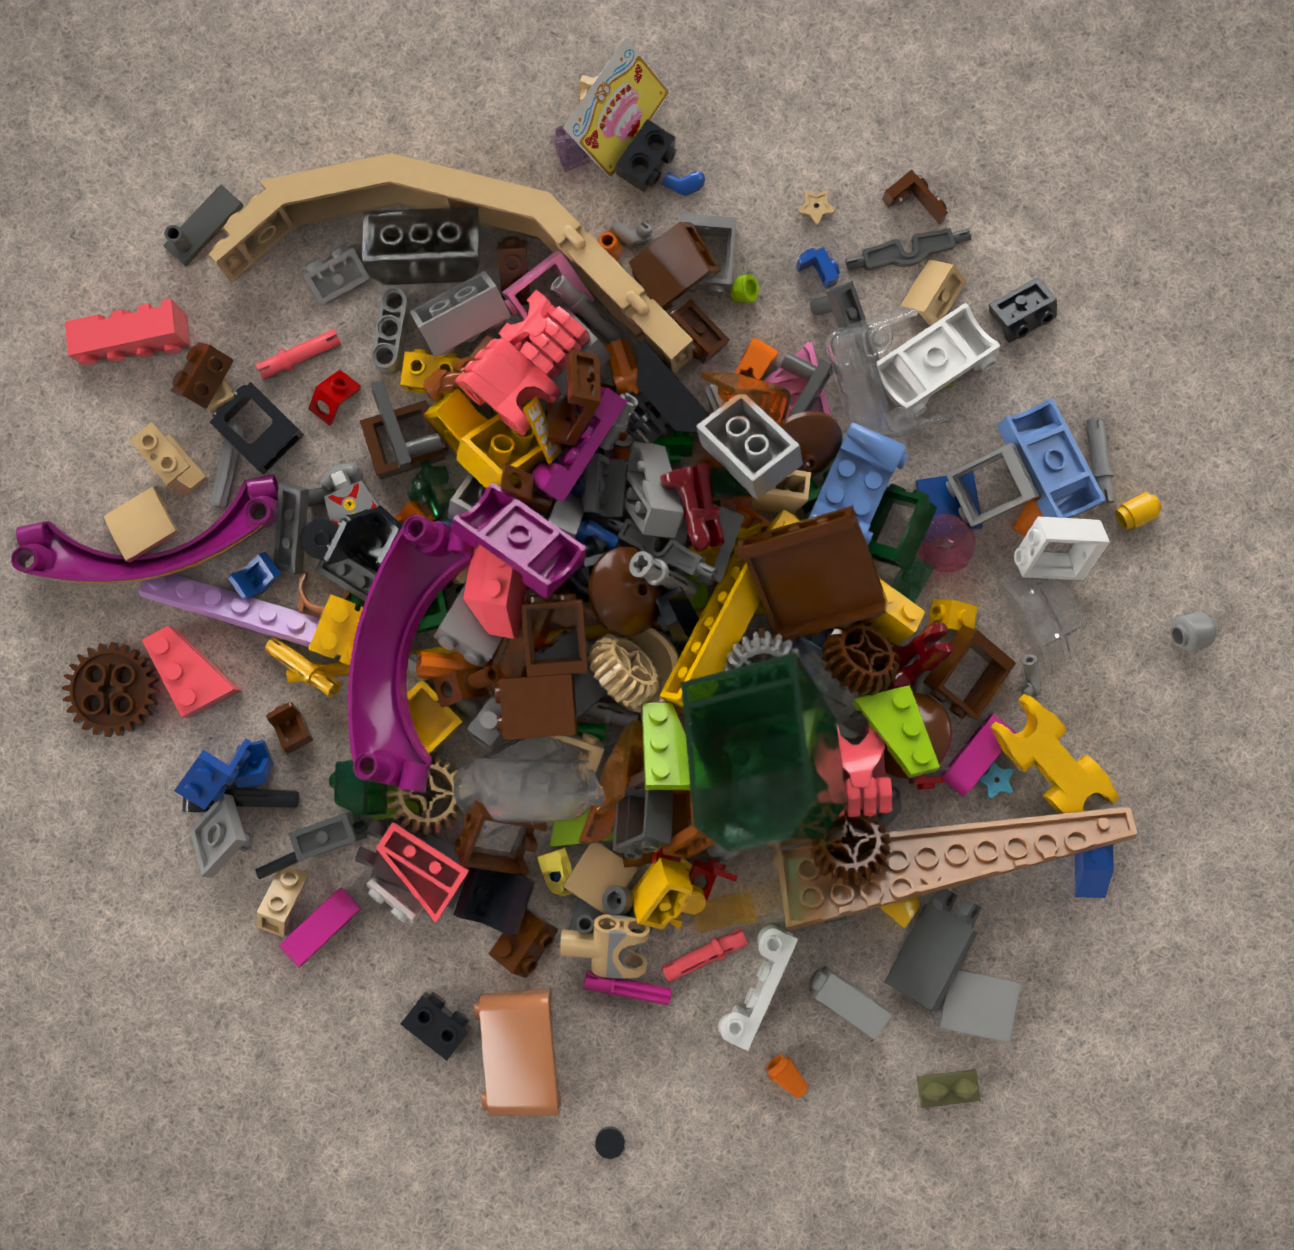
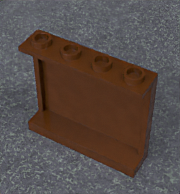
(814, 574)

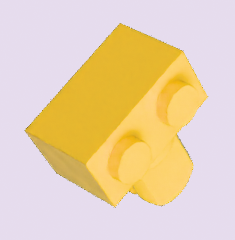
(666, 894)

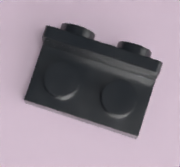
(1024, 309)

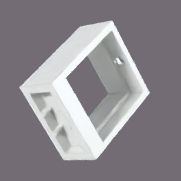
(1088, 540)

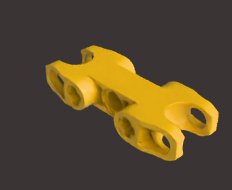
(1039, 746)

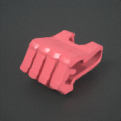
(546, 335)
(506, 382)
(865, 775)

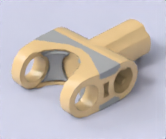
(607, 946)

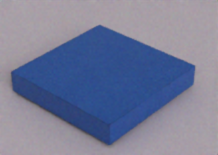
(942, 499)

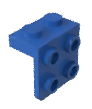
(209, 774)

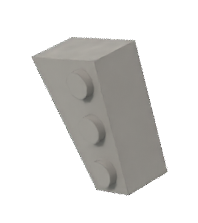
(650, 504)

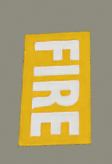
(538, 423)

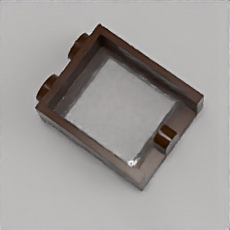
(495, 843)

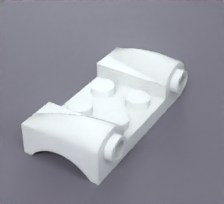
(936, 359)
(743, 1023)

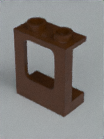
(583, 390)

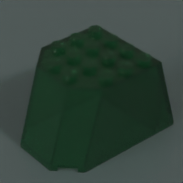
(762, 756)

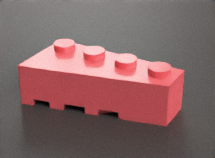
(128, 333)

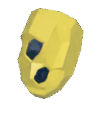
(556, 869)

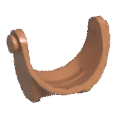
(305, 605)

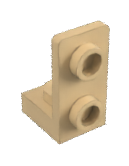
(593, 748)
(279, 900)

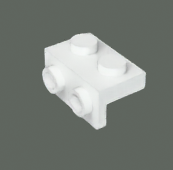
(403, 902)

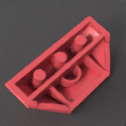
(494, 593)

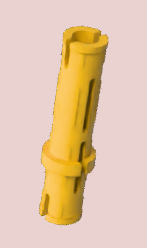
(311, 673)

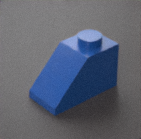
(1093, 872)

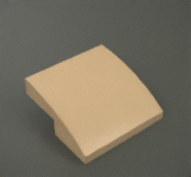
(140, 524)

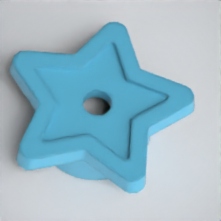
(1002, 786)

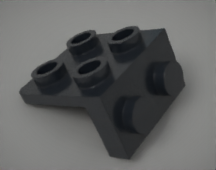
(363, 536)
(495, 899)

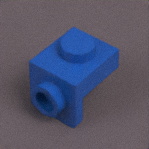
(826, 268)
(255, 576)
(256, 767)

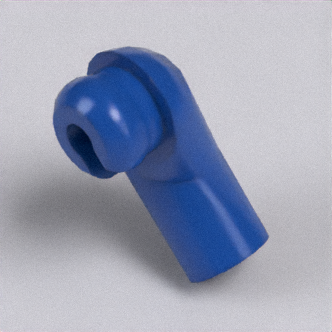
(684, 185)

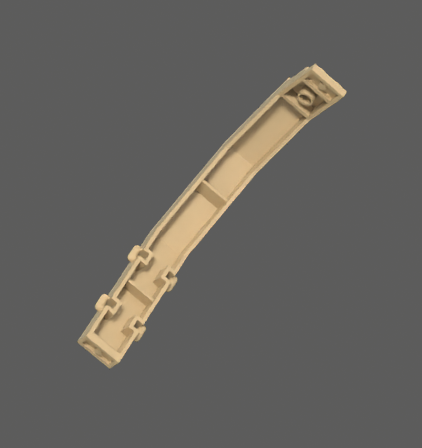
(424, 185)

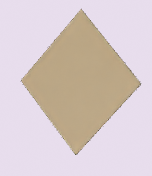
(595, 873)

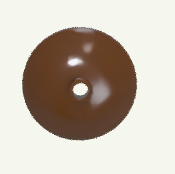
(817, 436)
(616, 596)
(938, 729)

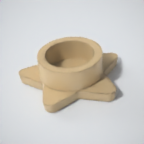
(816, 213)

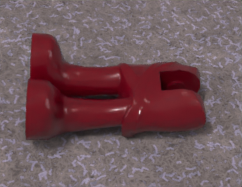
(702, 523)
(928, 651)

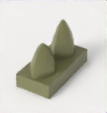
(948, 1088)

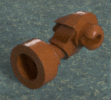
(443, 381)

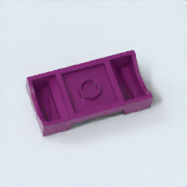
(557, 479)
(521, 540)

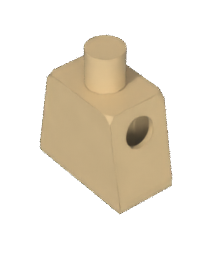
(787, 495)

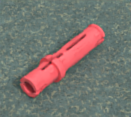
(298, 354)
(709, 953)

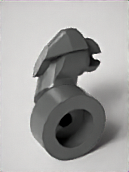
(619, 901)

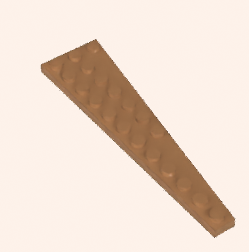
(942, 859)

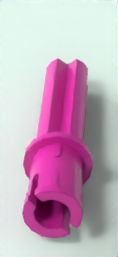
(627, 988)

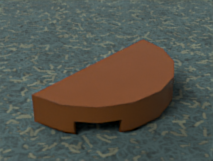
(598, 826)

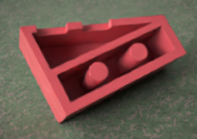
(187, 673)
(422, 868)

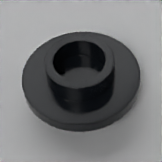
(317, 536)

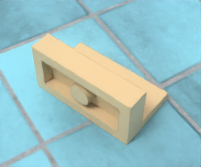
(935, 290)

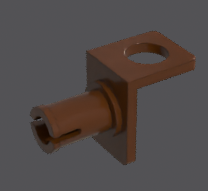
(524, 489)
(466, 684)

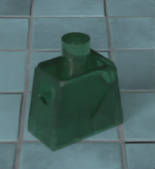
(355, 793)

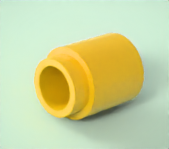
(1138, 511)

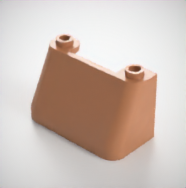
(518, 1053)

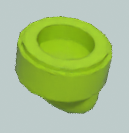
(744, 289)

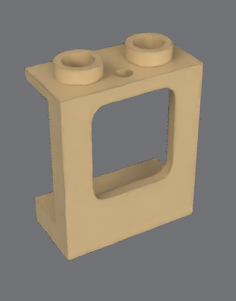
(168, 459)

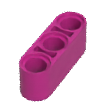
(975, 759)
(320, 927)

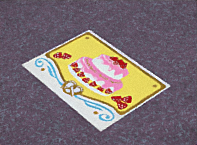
(616, 107)

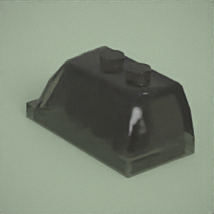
(421, 245)

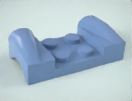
(1052, 461)
(860, 475)

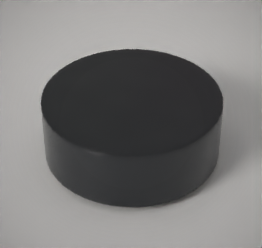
(610, 1142)

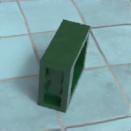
(914, 533)

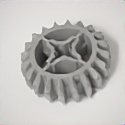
(750, 650)

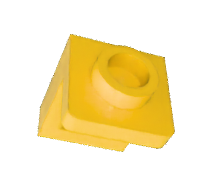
(953, 614)

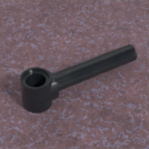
(253, 798)

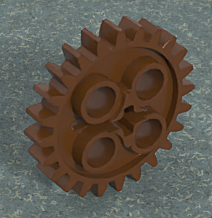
(137, 690)

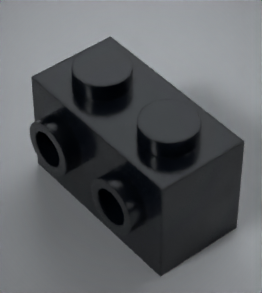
(436, 1024)

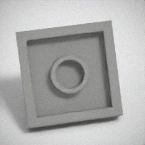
(219, 836)

